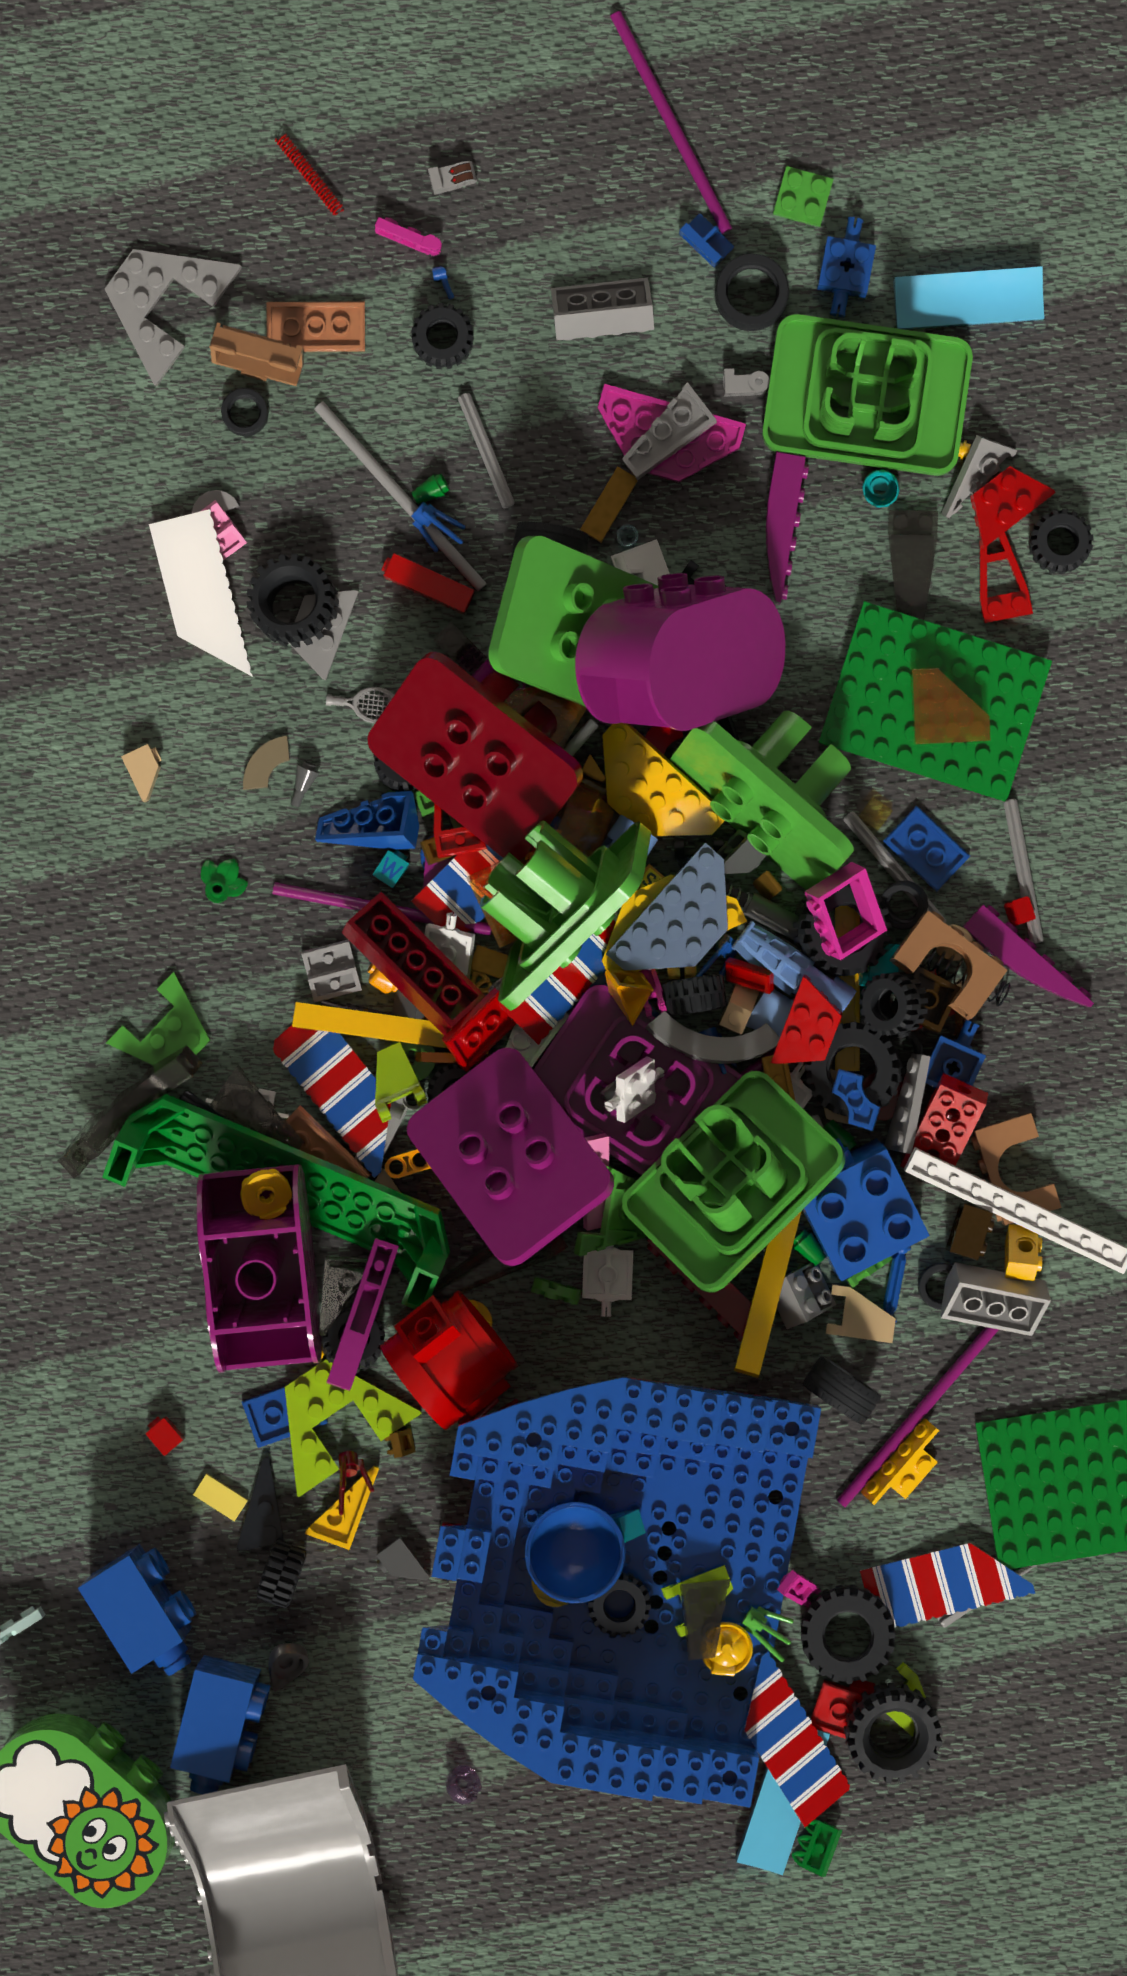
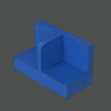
(706, 240)

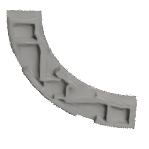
(710, 1048)

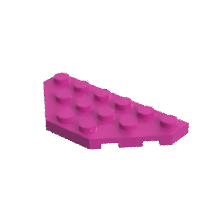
(631, 416)

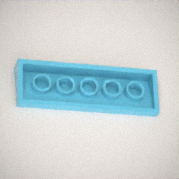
(969, 298)
(770, 1827)

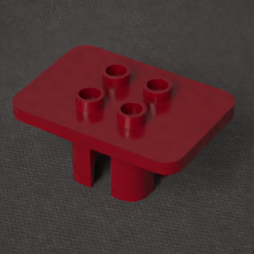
(476, 752)

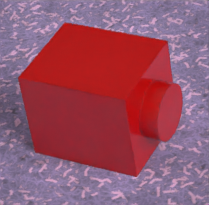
(164, 1434)

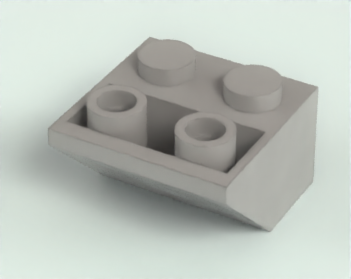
(803, 1295)

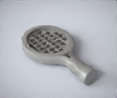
(341, 701)

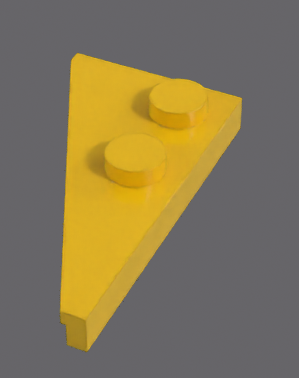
(342, 1529)

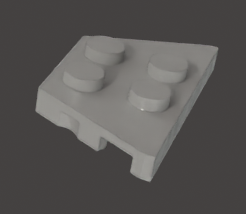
(323, 651)

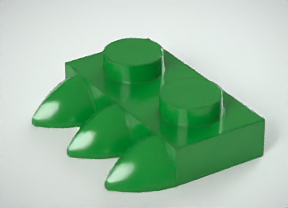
(818, 1847)

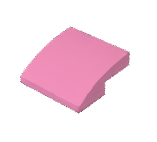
(227, 533)

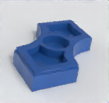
(861, 1110)

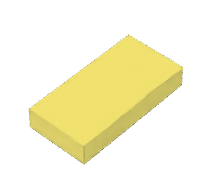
(220, 1497)

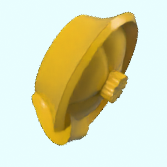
(732, 1651)

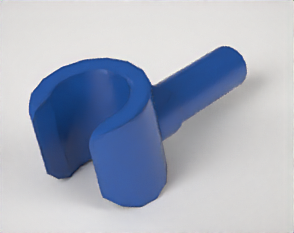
(439, 273)

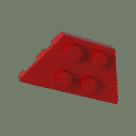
(1005, 502)
(808, 1027)

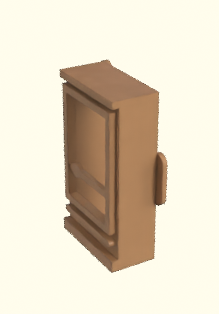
(256, 355)

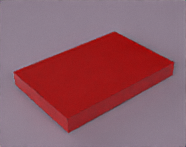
(478, 1031)

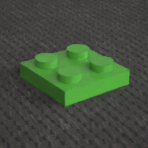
(803, 196)

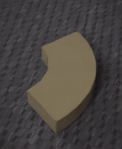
(264, 762)

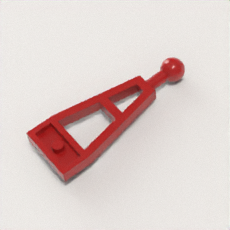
(1004, 605)
(455, 840)

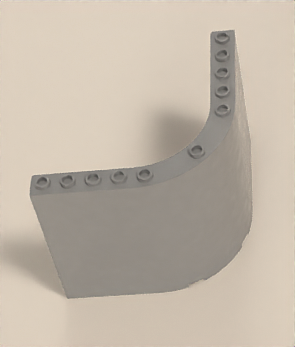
(287, 1877)

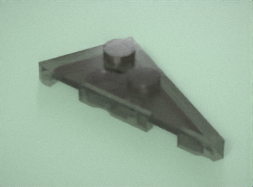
(340, 1283)

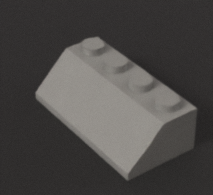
(602, 309)
(992, 1301)

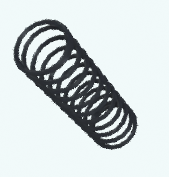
(964, 976)

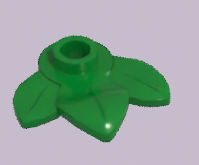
(222, 876)

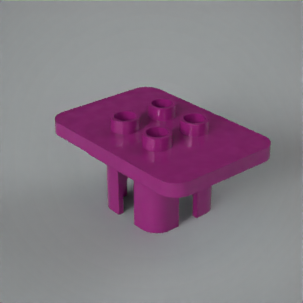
(602, 1044)
(510, 1156)

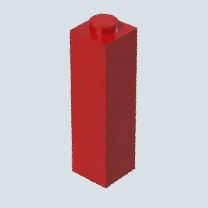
(428, 583)

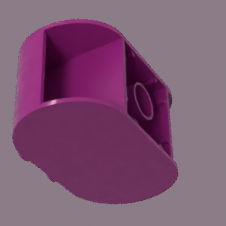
(680, 653)
(258, 1274)

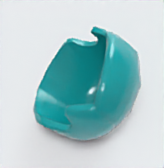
(883, 481)

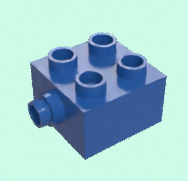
(864, 1212)
(140, 1610)
(215, 1723)

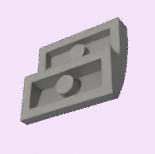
(331, 970)

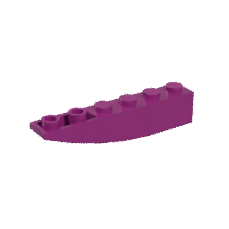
(783, 517)
(1021, 956)
(362, 1314)

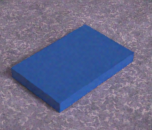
(926, 848)
(269, 1417)

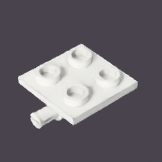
(642, 561)

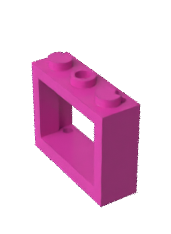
(873, 922)

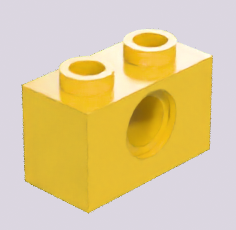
(1022, 1253)

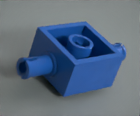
(832, 273)
(959, 1050)

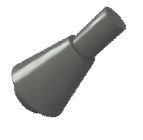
(305, 776)

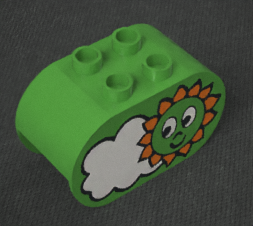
(84, 1809)

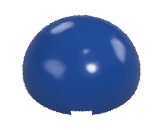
(575, 1552)

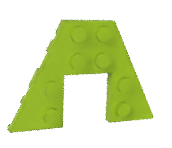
(313, 1400)

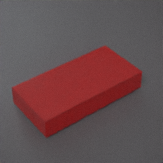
(749, 975)

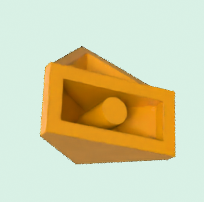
(629, 991)

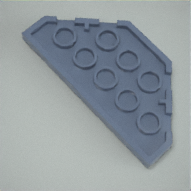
(680, 921)

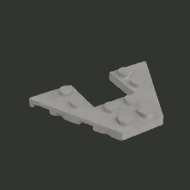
(140, 286)

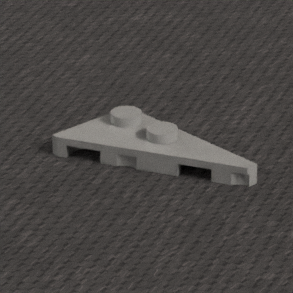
(978, 467)

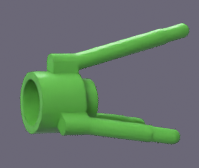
(755, 1621)

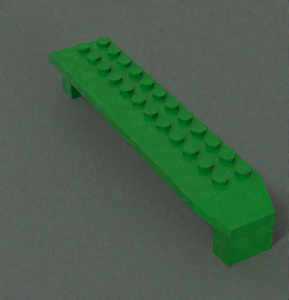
(338, 1199)

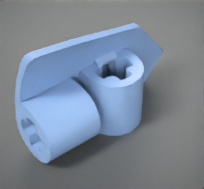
(772, 1010)

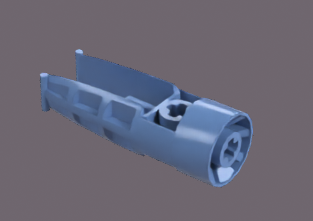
(789, 965)

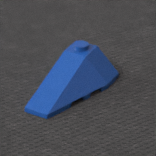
(375, 824)

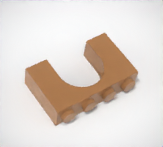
(982, 970)
(993, 1141)

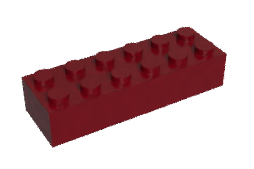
(412, 963)
(728, 1302)

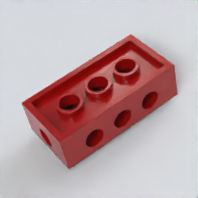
(958, 1123)

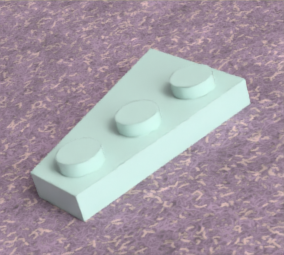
(28, 1618)

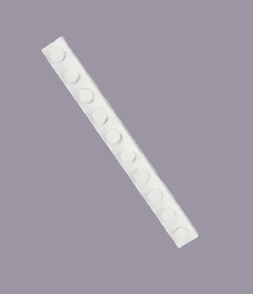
(1017, 1210)

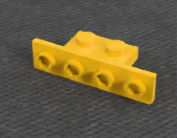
(905, 1467)

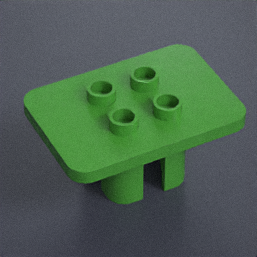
(867, 395)
(545, 610)
(760, 800)
(559, 901)
(733, 1181)

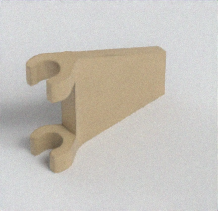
(862, 1318)

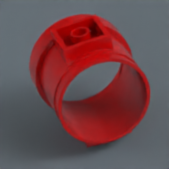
(449, 1358)

